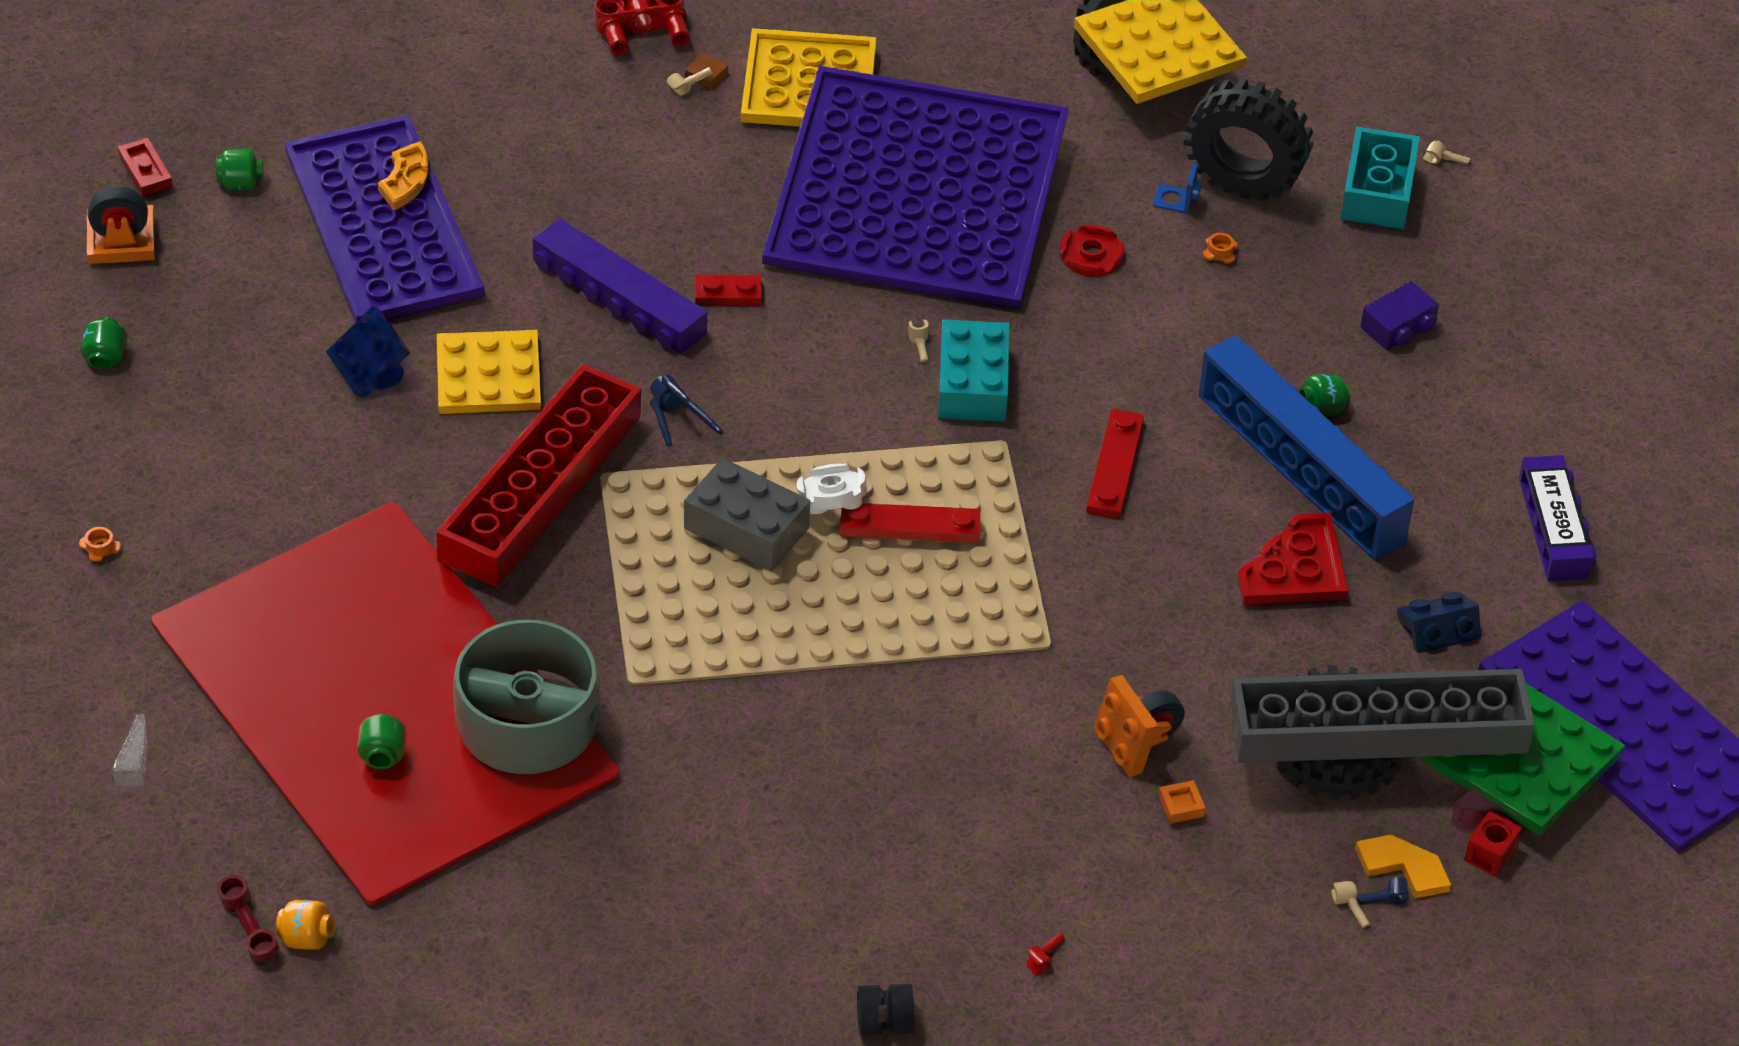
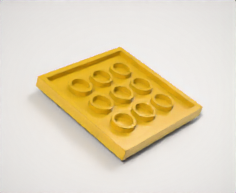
(1159, 45)
(785, 67)

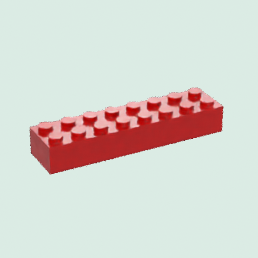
(538, 475)

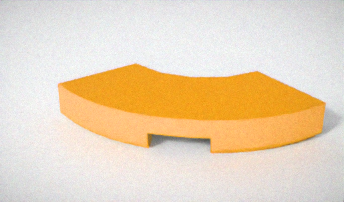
(407, 177)

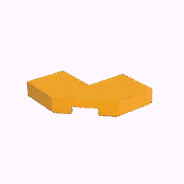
(1392, 854)

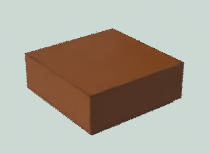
(704, 61)

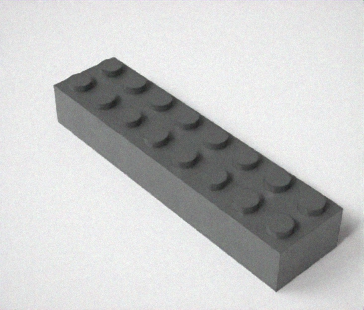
(1380, 715)

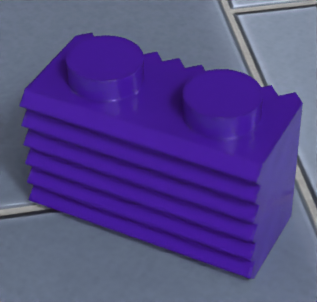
(1399, 315)

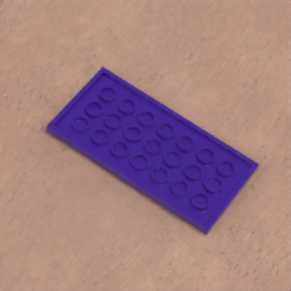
(382, 255)
(1676, 757)

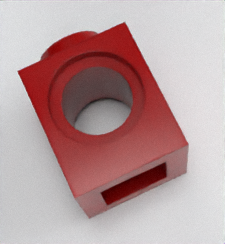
(1492, 843)

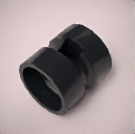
(899, 1009)

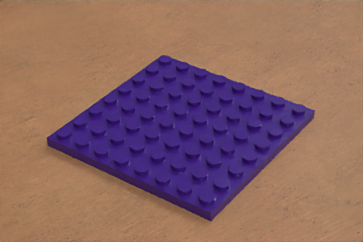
(917, 187)

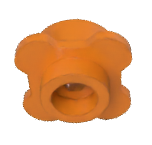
(1221, 248)
(97, 536)

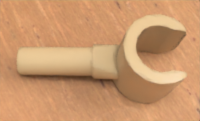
(683, 86)
(1437, 151)
(920, 336)
(1345, 893)

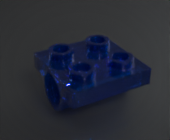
(369, 354)

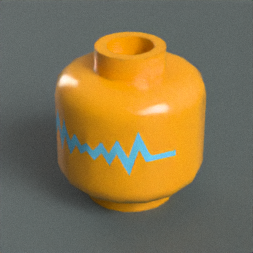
(305, 924)

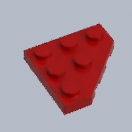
(1296, 565)

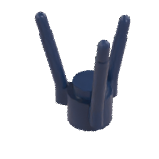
(670, 396)

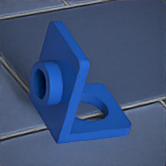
(1186, 195)

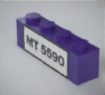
(1556, 518)

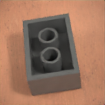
(746, 514)

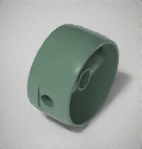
(558, 715)

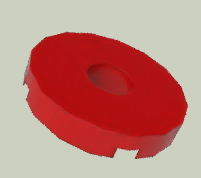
(1091, 264)

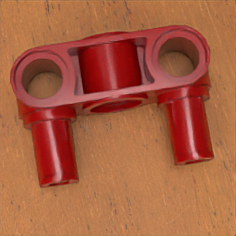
(624, 17)

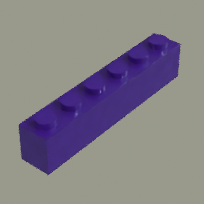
(619, 286)

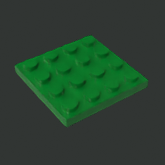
(1541, 784)

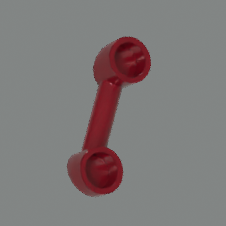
(237, 898)

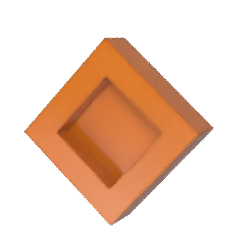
(1181, 802)

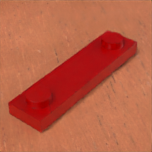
(1115, 463)
(911, 522)

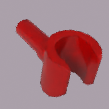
(1039, 957)

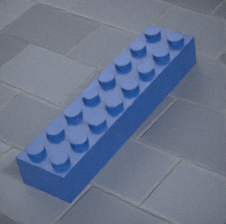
(1306, 447)

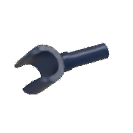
(1396, 893)

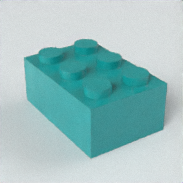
(1380, 178)
(973, 370)

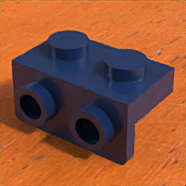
(1441, 621)

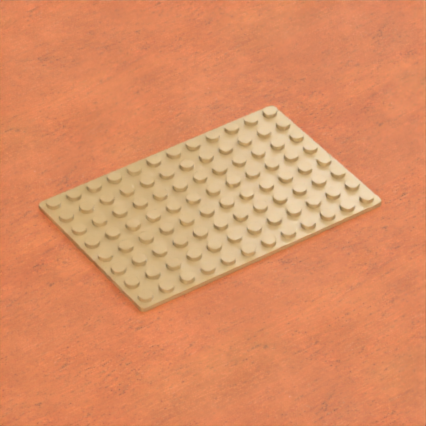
(834, 598)

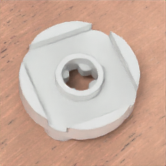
(833, 488)

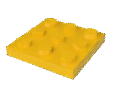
(488, 372)

